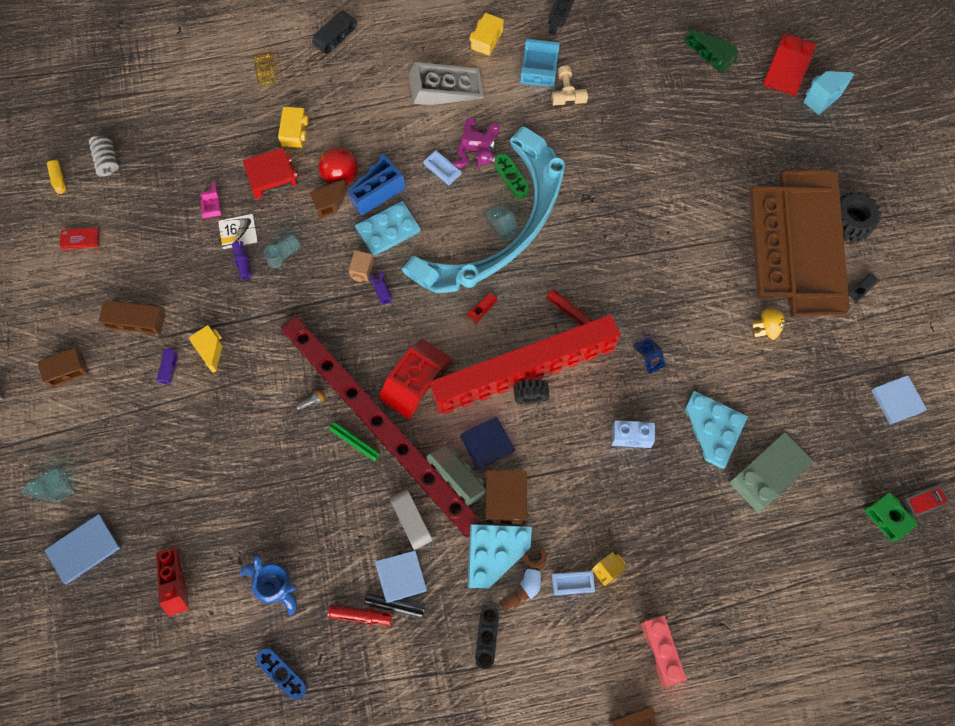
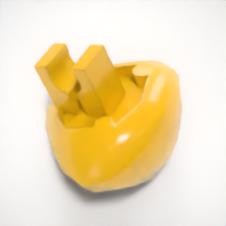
(771, 323)

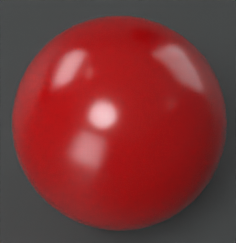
(338, 165)

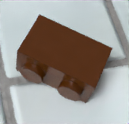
(62, 367)

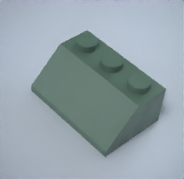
(457, 475)

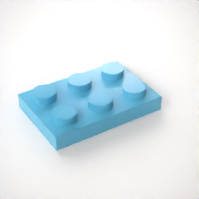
(387, 228)

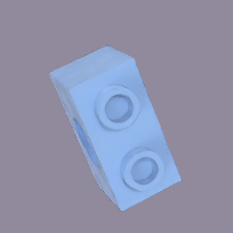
(633, 434)

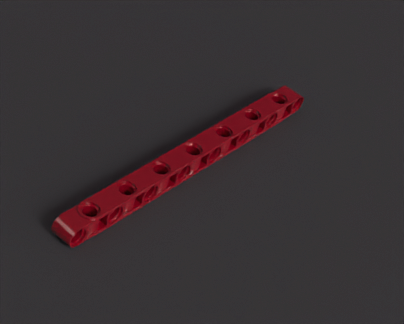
(387, 432)

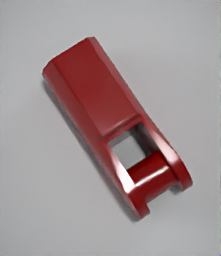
(483, 306)

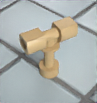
(568, 93)

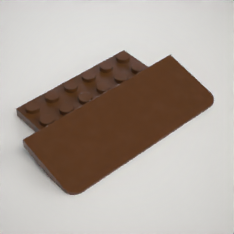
(801, 243)

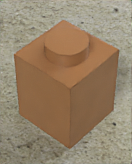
(361, 266)

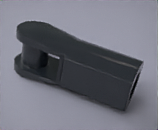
(863, 287)

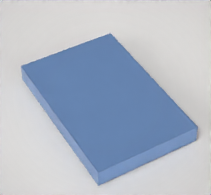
(82, 549)

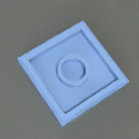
(899, 400)
(400, 576)

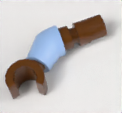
(529, 586)

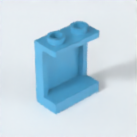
(539, 62)

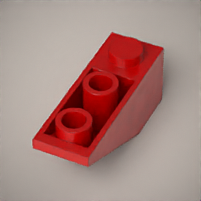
(171, 582)

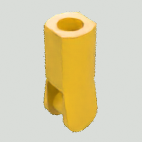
(56, 176)

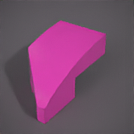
(210, 202)

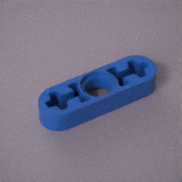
(266, 666)

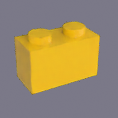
(486, 34)
(292, 127)

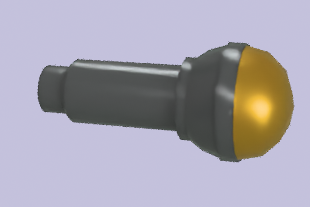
(316, 398)

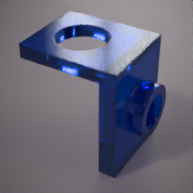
(649, 351)

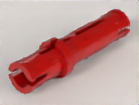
(567, 307)
(360, 615)

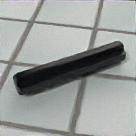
(395, 606)

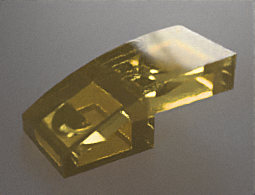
(264, 70)

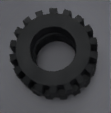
(867, 212)

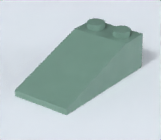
(771, 472)

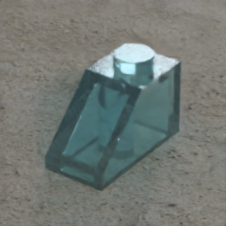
(502, 221)

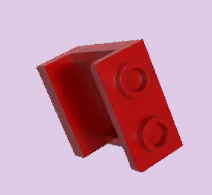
(269, 171)

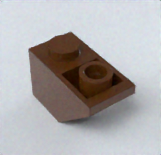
(329, 198)

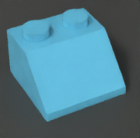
(826, 90)

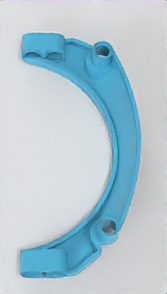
(546, 184)

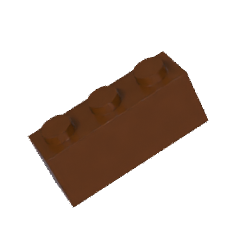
(132, 317)

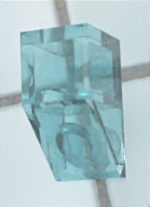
(51, 487)

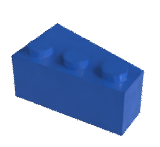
(376, 186)

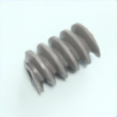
(103, 155)

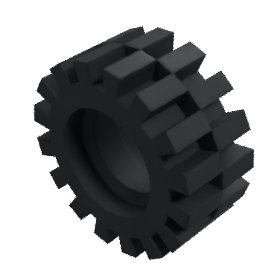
(531, 391)

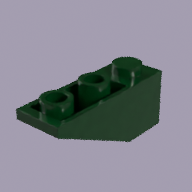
(712, 49)

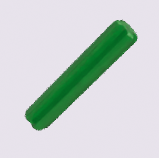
(354, 441)

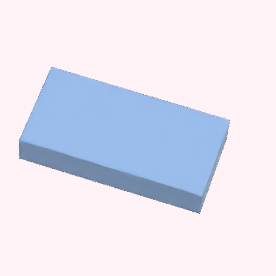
(442, 167)
(573, 582)

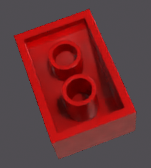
(789, 64)

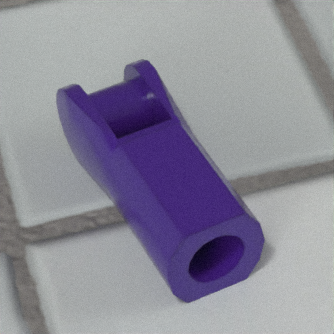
(167, 366)

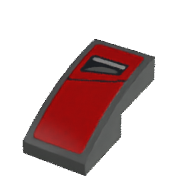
(926, 501)

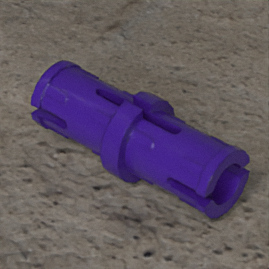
(241, 260)

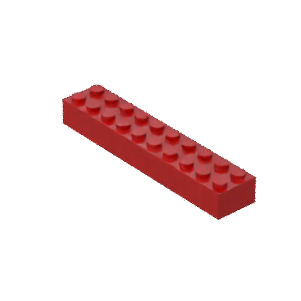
(524, 364)

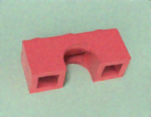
(666, 656)

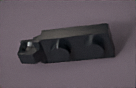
(559, 14)

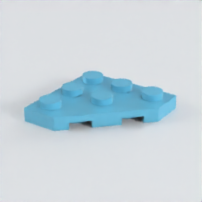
(714, 427)
(494, 551)

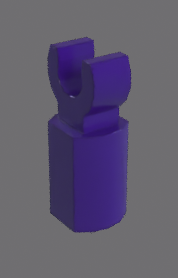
(381, 289)

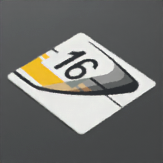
(237, 229)

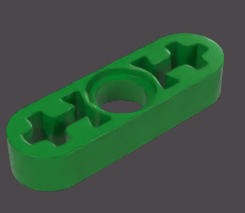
(511, 168)

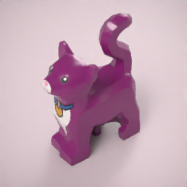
(475, 140)

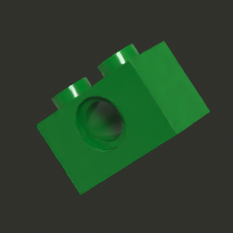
(880, 511)

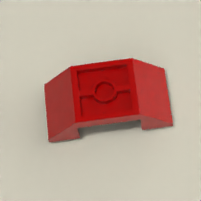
(412, 376)

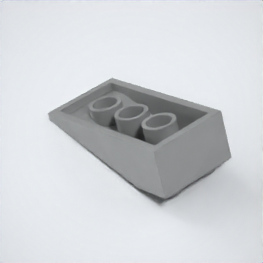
(444, 84)

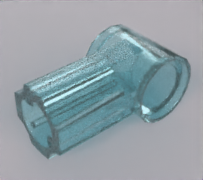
(281, 251)

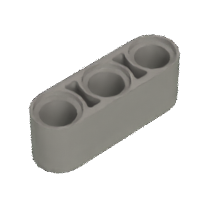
(410, 519)

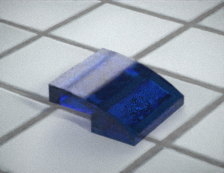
(487, 443)

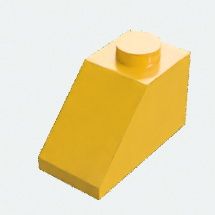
(208, 346)
(609, 568)

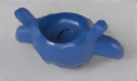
(271, 583)

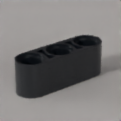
(334, 32)
(485, 626)

